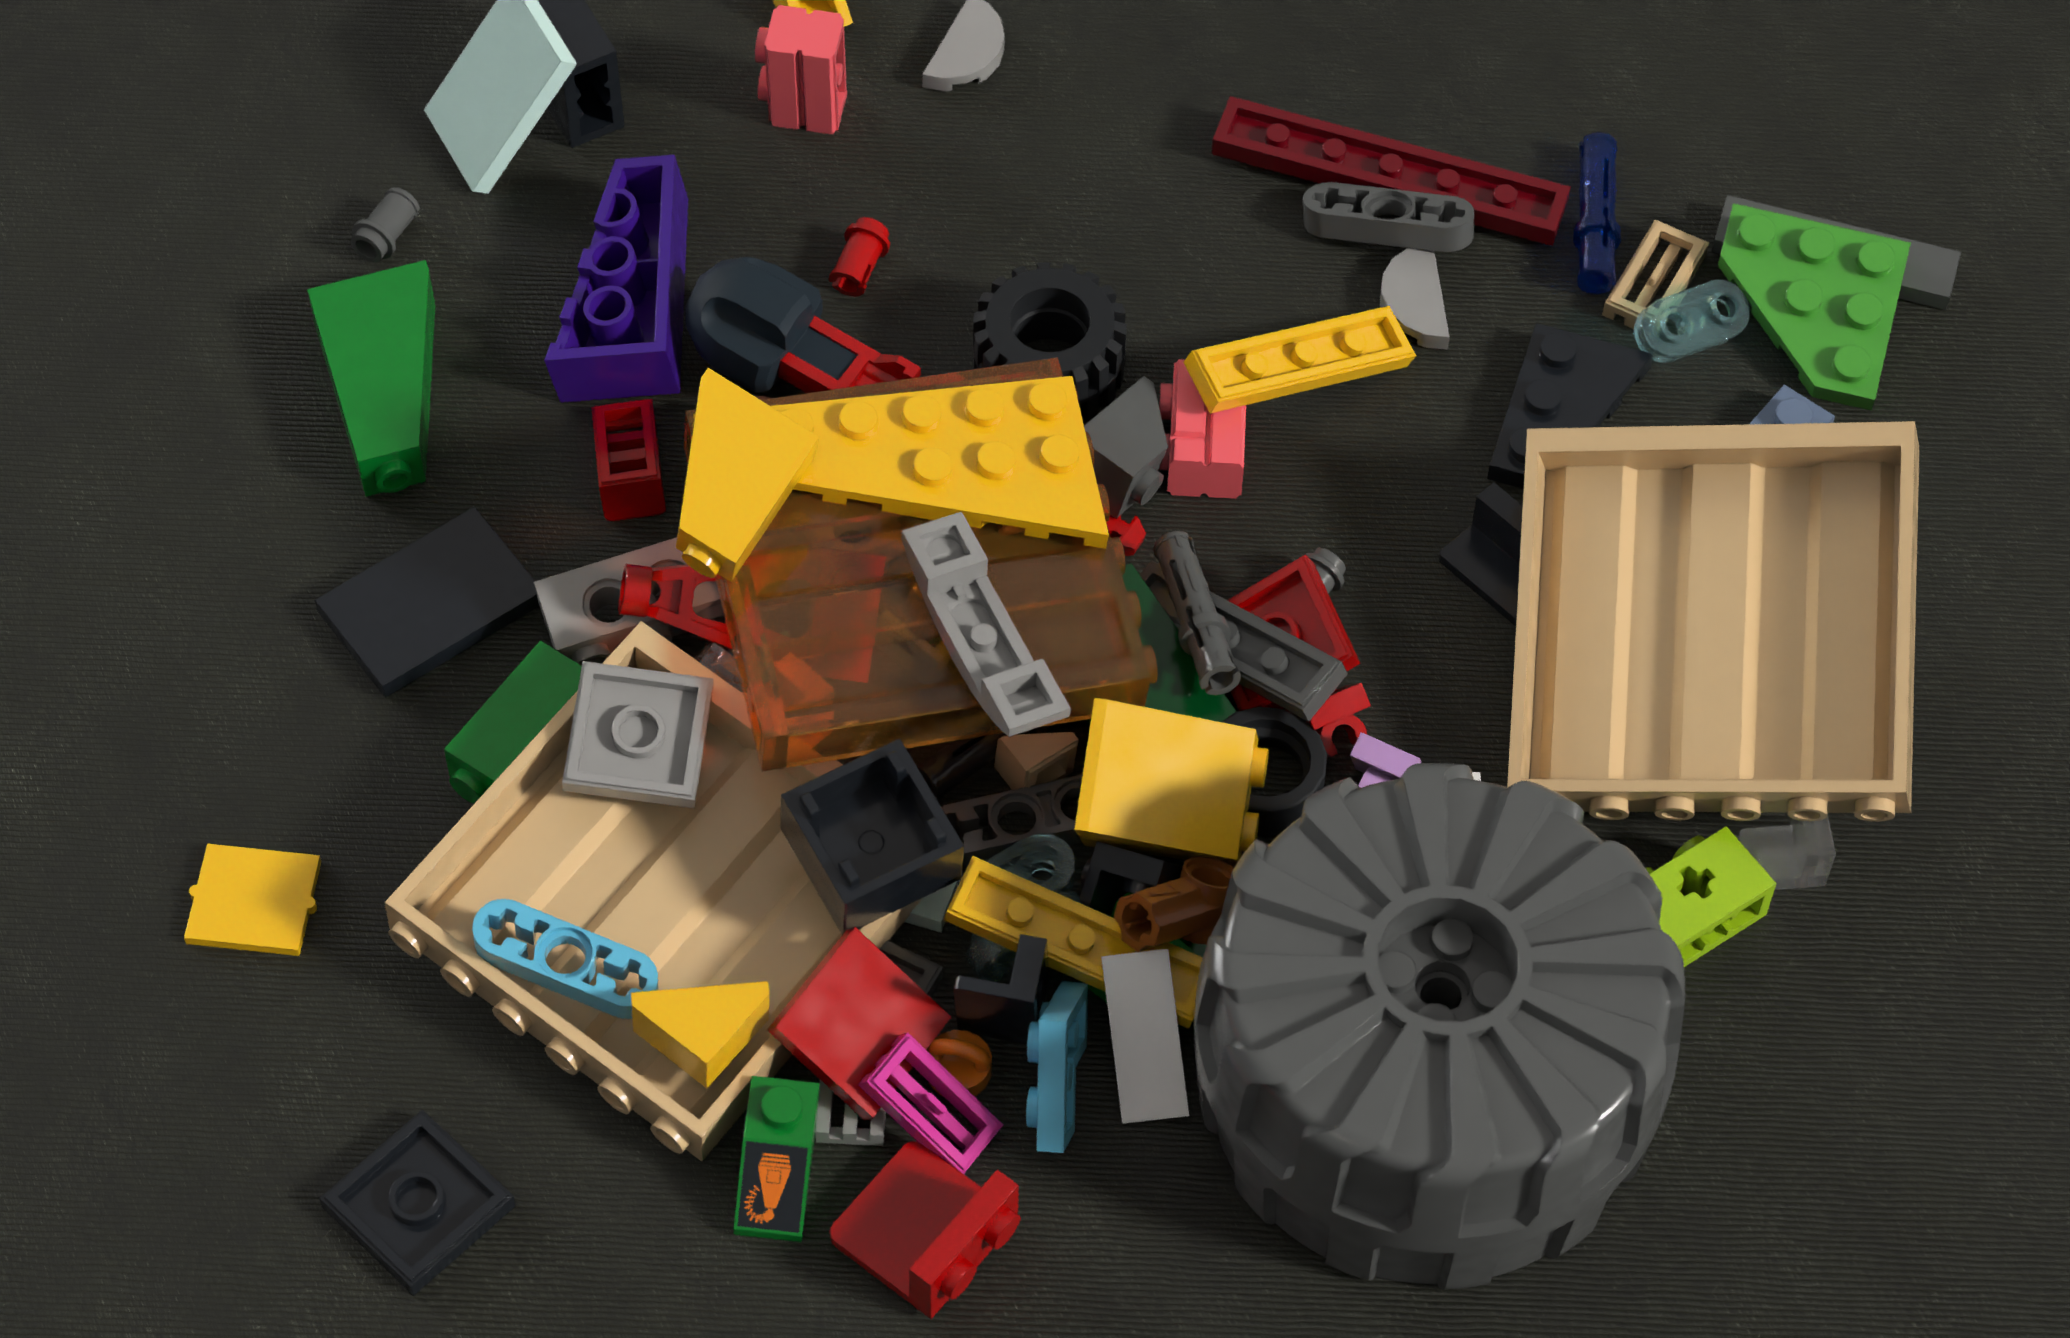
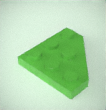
(1819, 296)

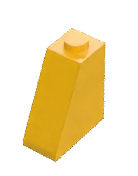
(737, 475)

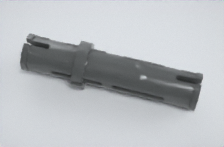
(1202, 630)

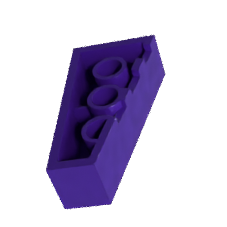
(628, 303)

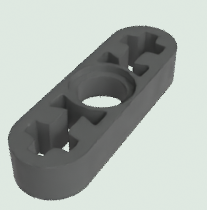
(1424, 222)

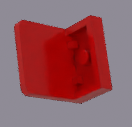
(926, 1226)

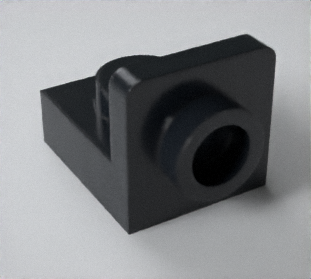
(1116, 871)

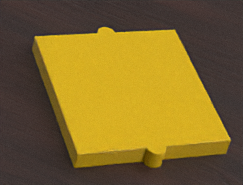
(253, 899)

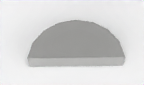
(969, 48)
(1415, 297)

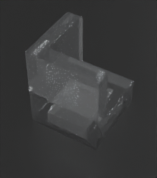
(1794, 853)

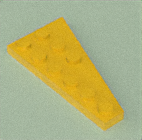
(983, 450)

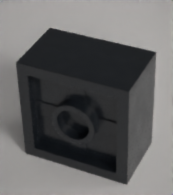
(871, 836)

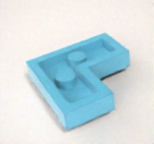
(1057, 1047)

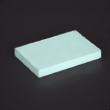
(499, 89)

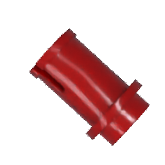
(864, 245)

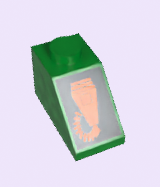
(776, 1158)

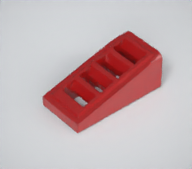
(628, 461)

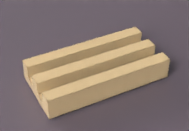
(1616, 301)

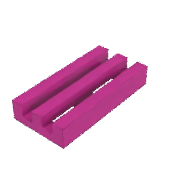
(912, 1121)

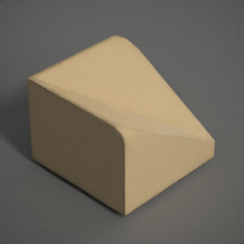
(1035, 758)

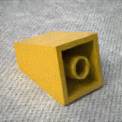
(1169, 783)

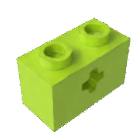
(1711, 893)

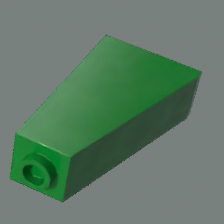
(380, 364)

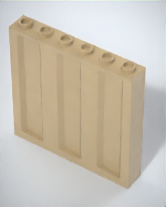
(1718, 619)
(692, 888)

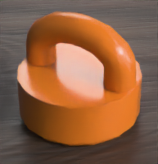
(964, 1057)

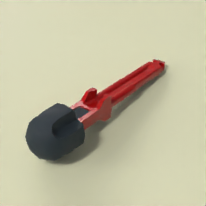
(768, 330)

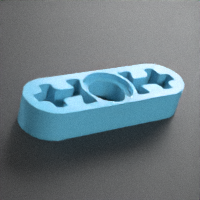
(513, 956)

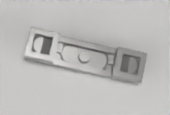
(978, 629)

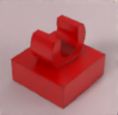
(1338, 712)

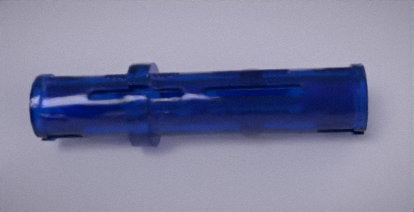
(1597, 230)

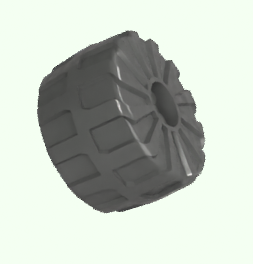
(1415, 1129)

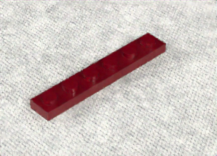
(1341, 154)

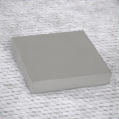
(638, 734)

